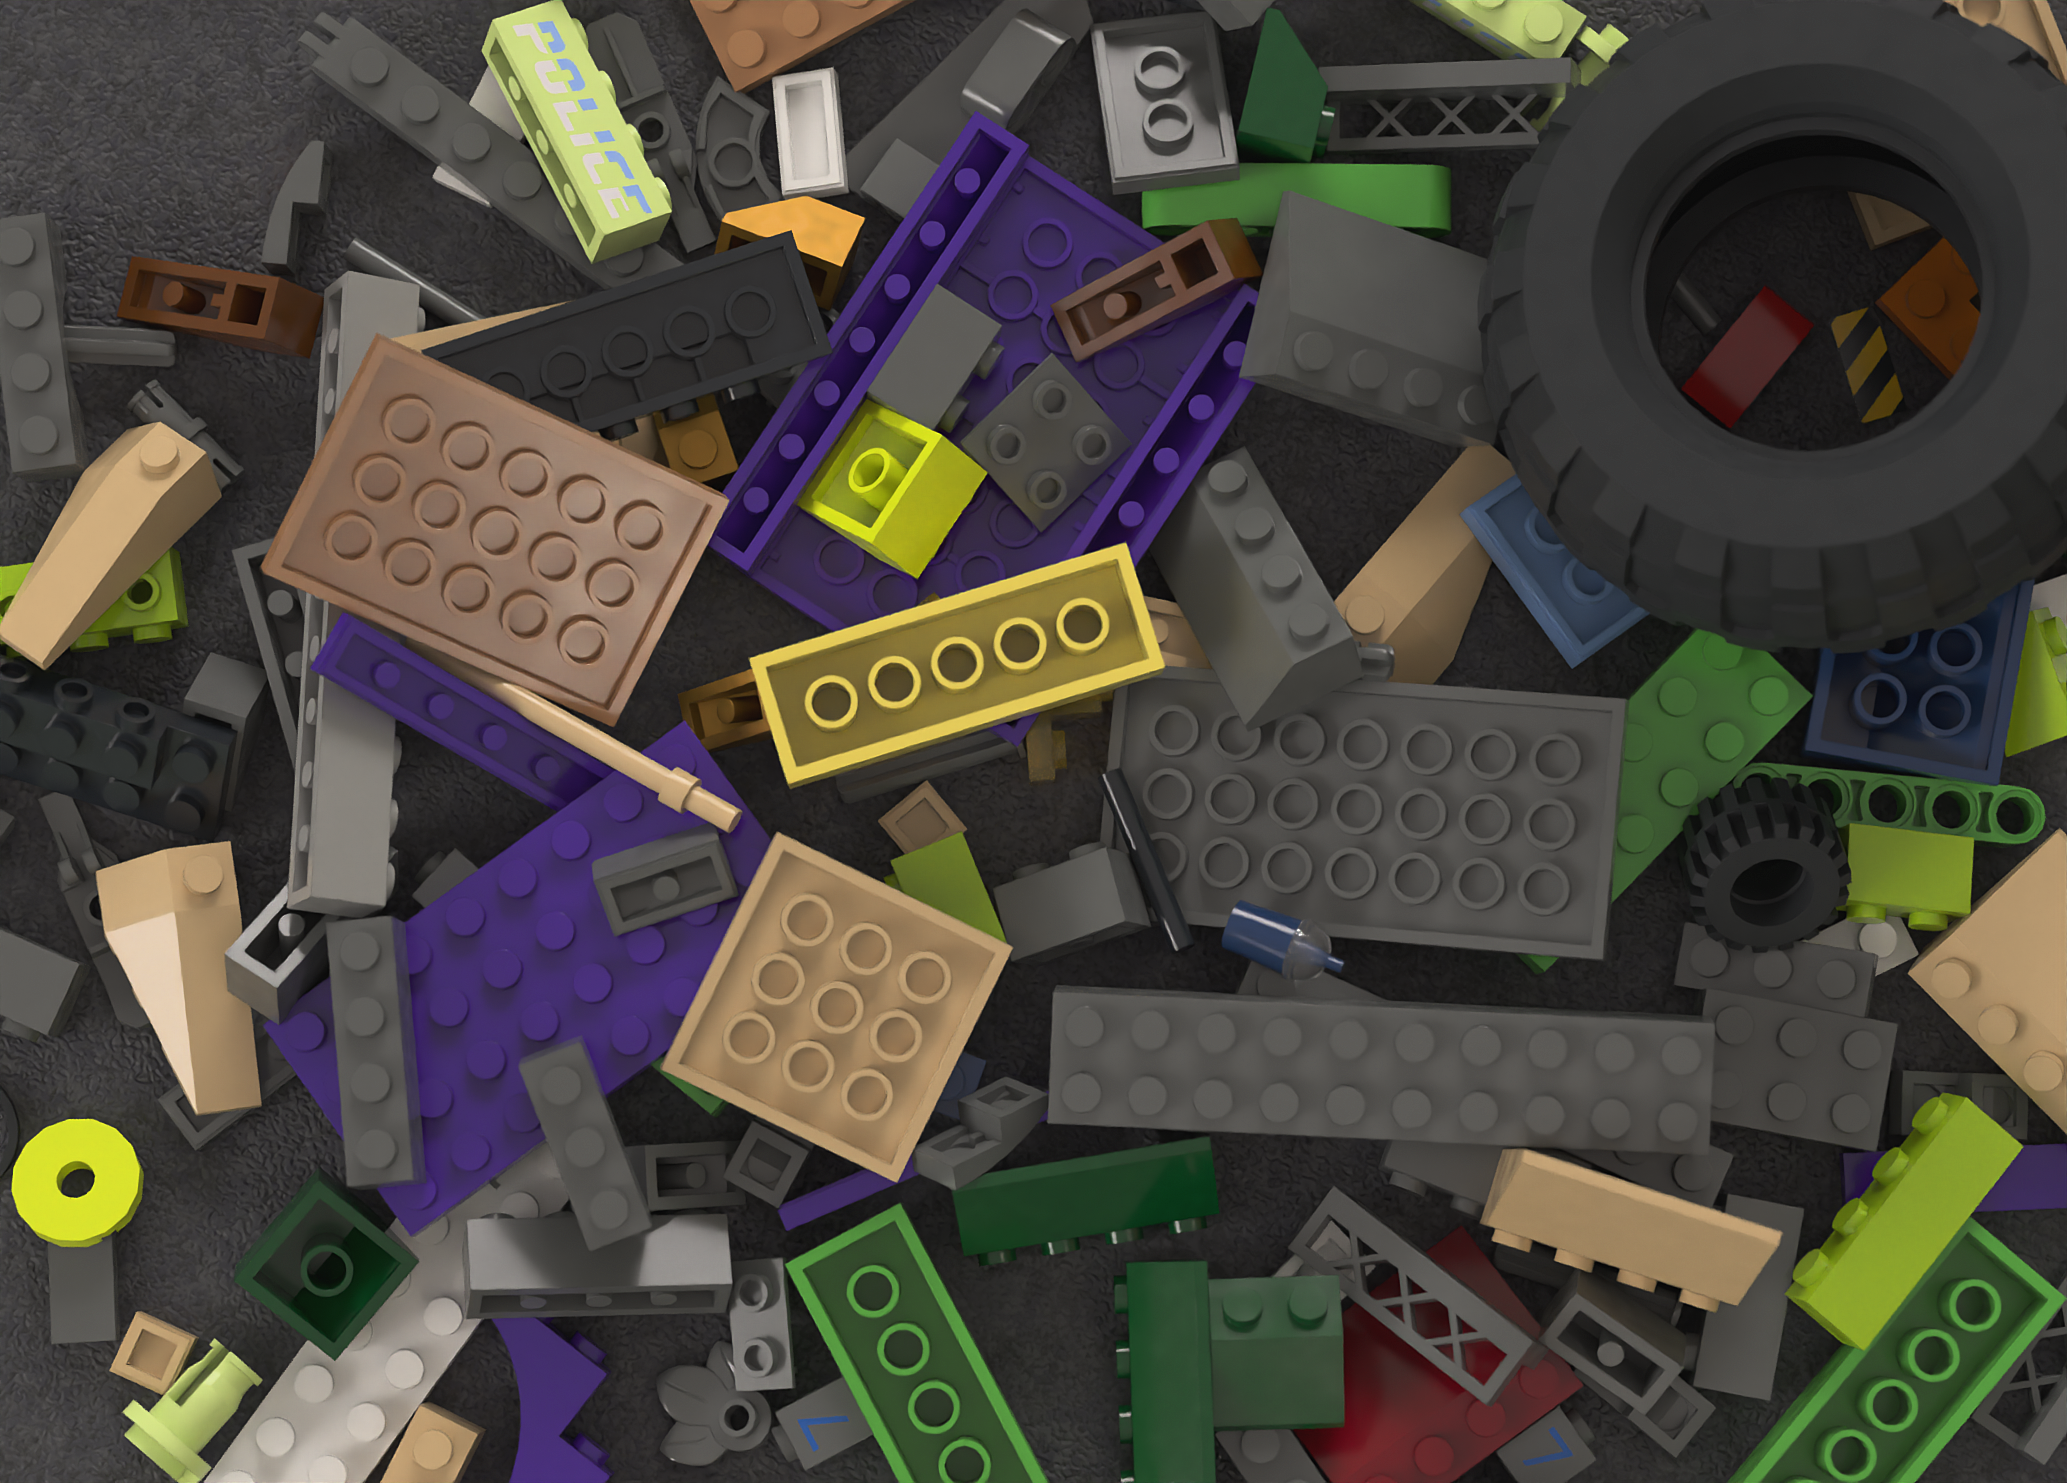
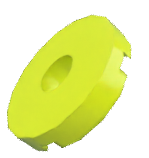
(52, 1157)

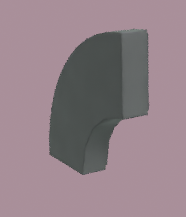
(731, 151)

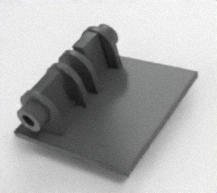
(1045, 442)

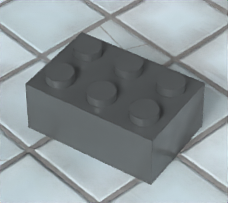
(1797, 1069)

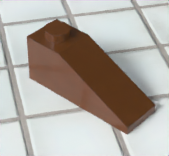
(1157, 287)
(222, 305)

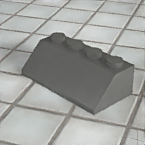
(1252, 594)

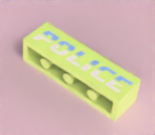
(1512, 26)
(577, 130)

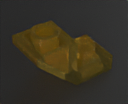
(1048, 748)

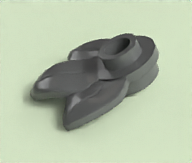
(703, 1408)

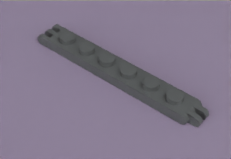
(462, 143)

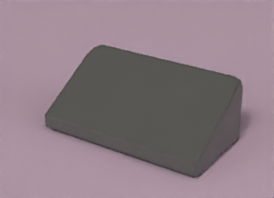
(664, 878)

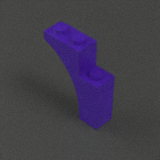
(554, 1385)

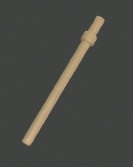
(675, 788)

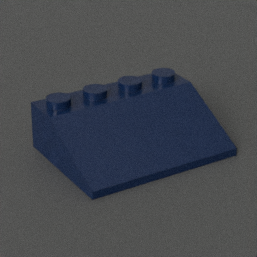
(1925, 699)

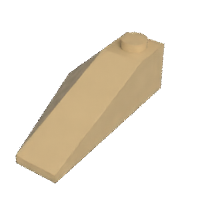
(108, 535)
(1427, 573)
(170, 927)

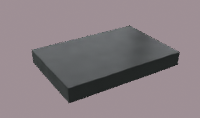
(1164, 102)

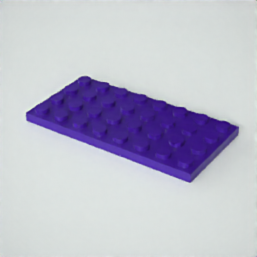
(528, 963)

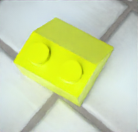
(893, 488)

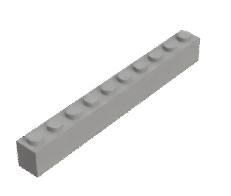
(342, 741)

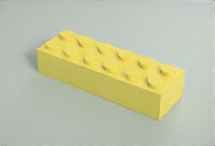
(957, 665)

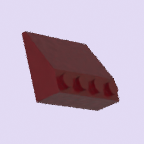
(1410, 1416)

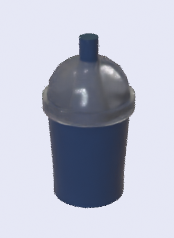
(1280, 942)

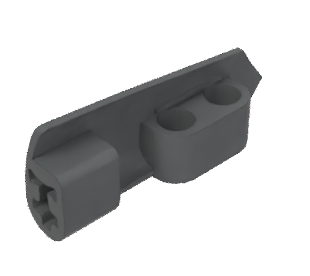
(995, 71)

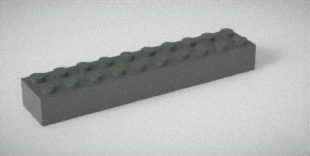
(1381, 1069)

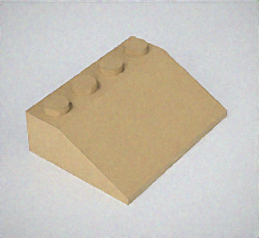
(2007, 974)
(1627, 1228)

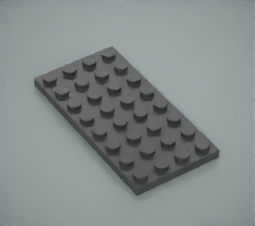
(1382, 810)

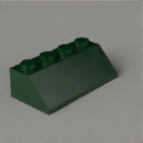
(1087, 1197)
(1167, 1371)

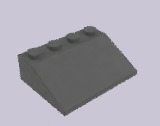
(1371, 323)

